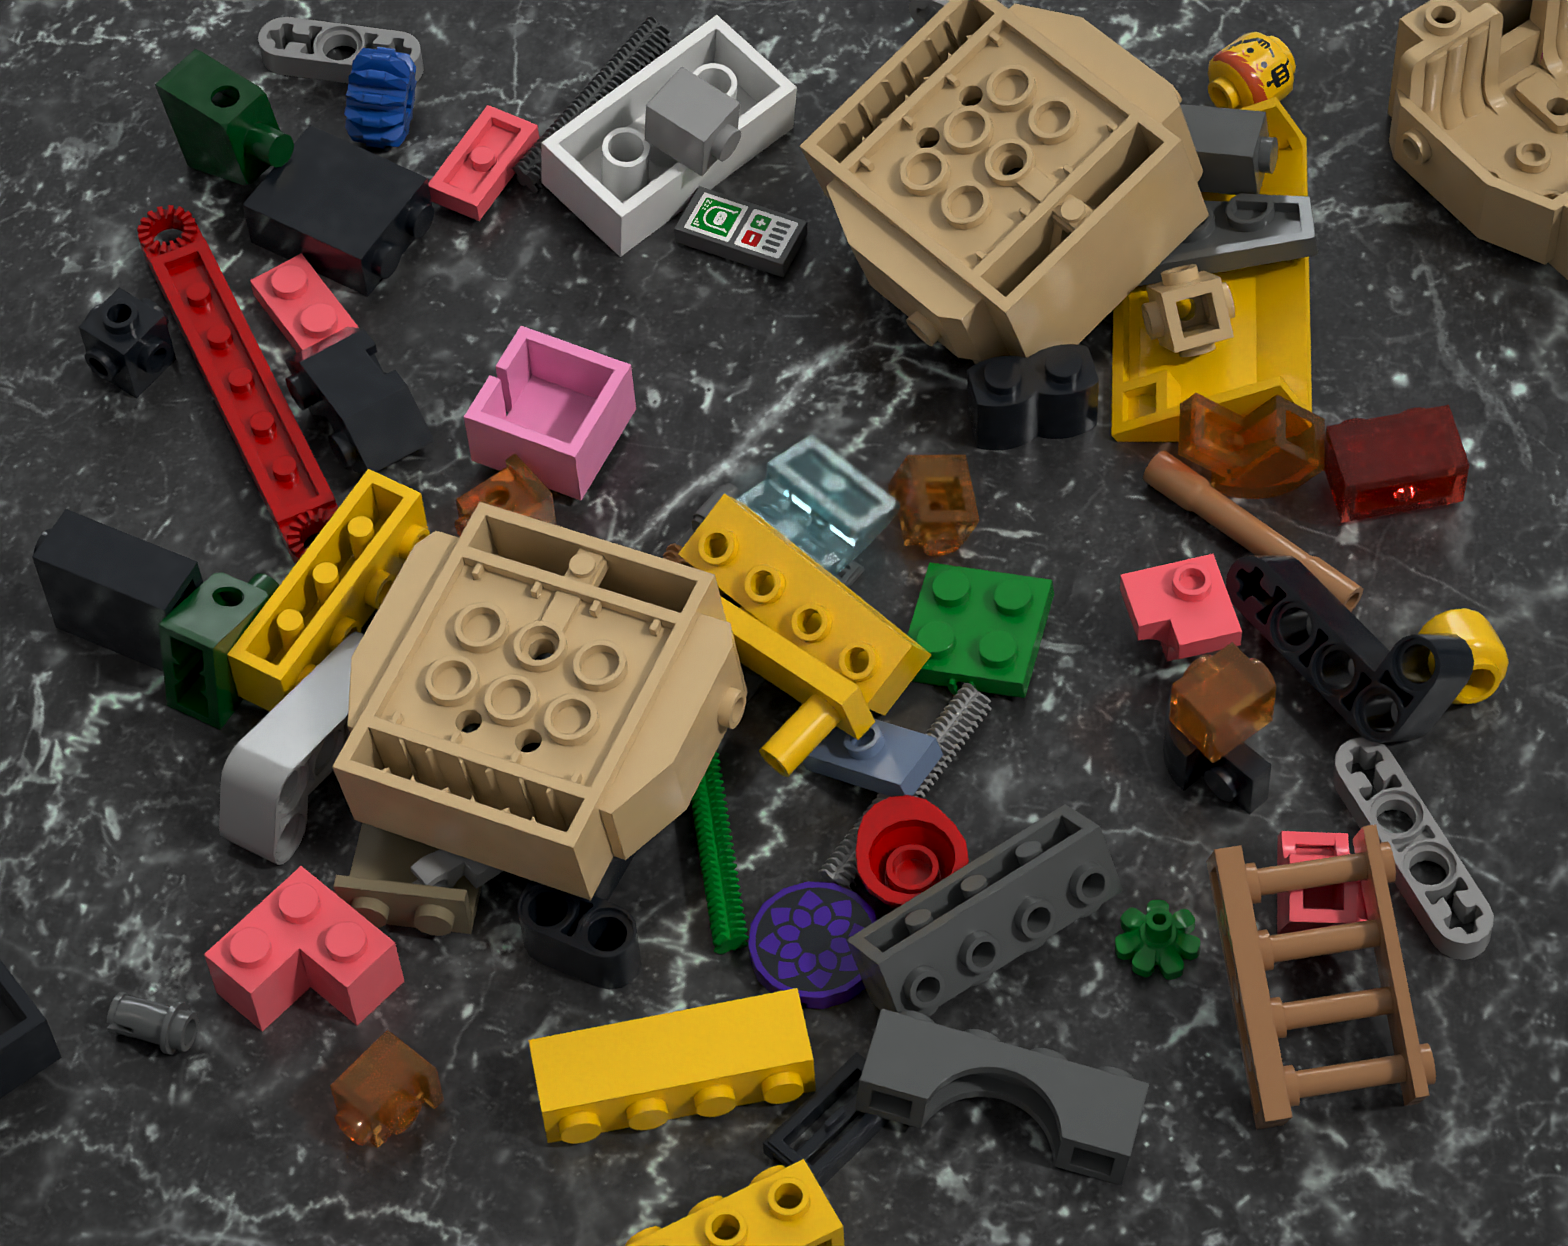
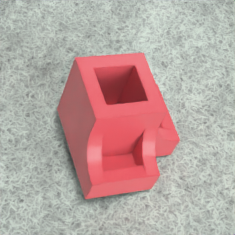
(1182, 607)
(1317, 905)

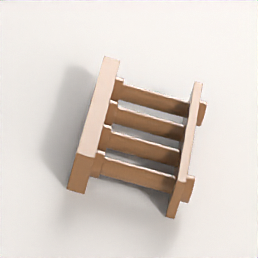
(1267, 1019)

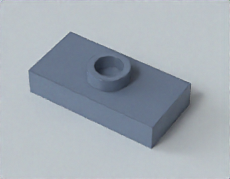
(882, 760)

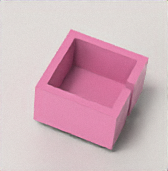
(561, 411)

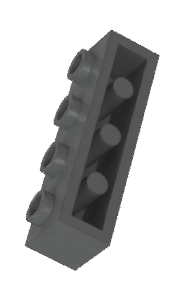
(986, 914)

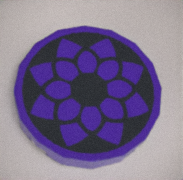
(803, 942)

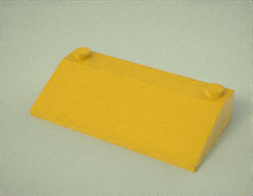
(1269, 328)

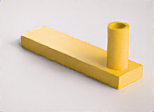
(825, 694)

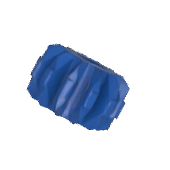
(380, 97)

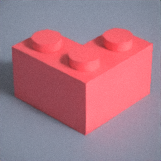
(303, 941)

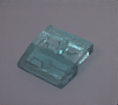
(821, 503)

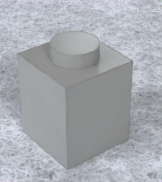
(693, 122)

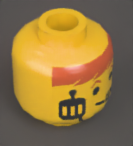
(1251, 71)

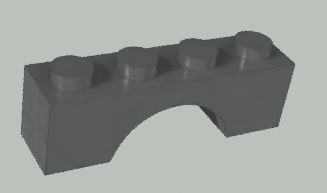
(926, 1066)

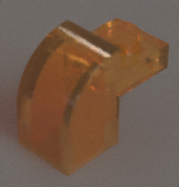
(1253, 454)

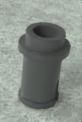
(153, 1022)

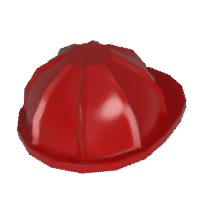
(907, 848)

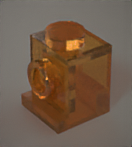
(511, 489)
(935, 502)
(384, 1091)

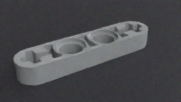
(1420, 843)

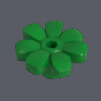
(1157, 939)

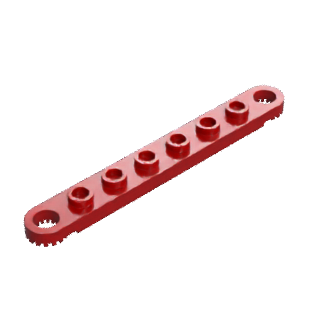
(238, 378)

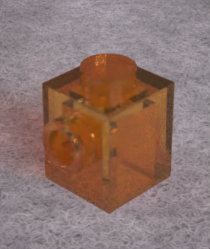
(1222, 701)

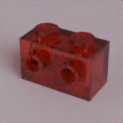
(1395, 463)

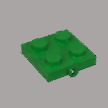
(980, 628)

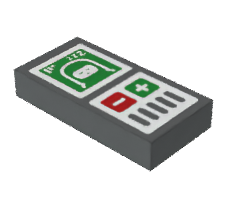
(741, 231)

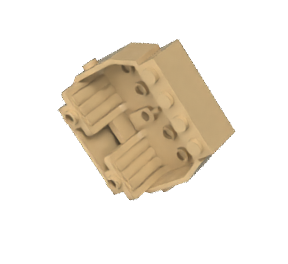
(1487, 118)
(1025, 255)
(620, 708)

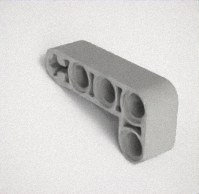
(286, 759)

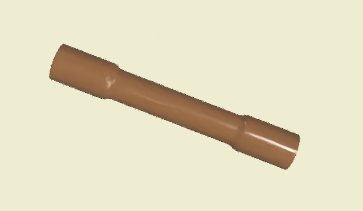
(1197, 495)

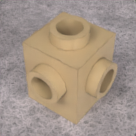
(1209, 313)

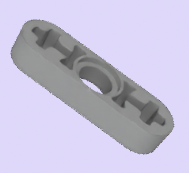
(323, 36)

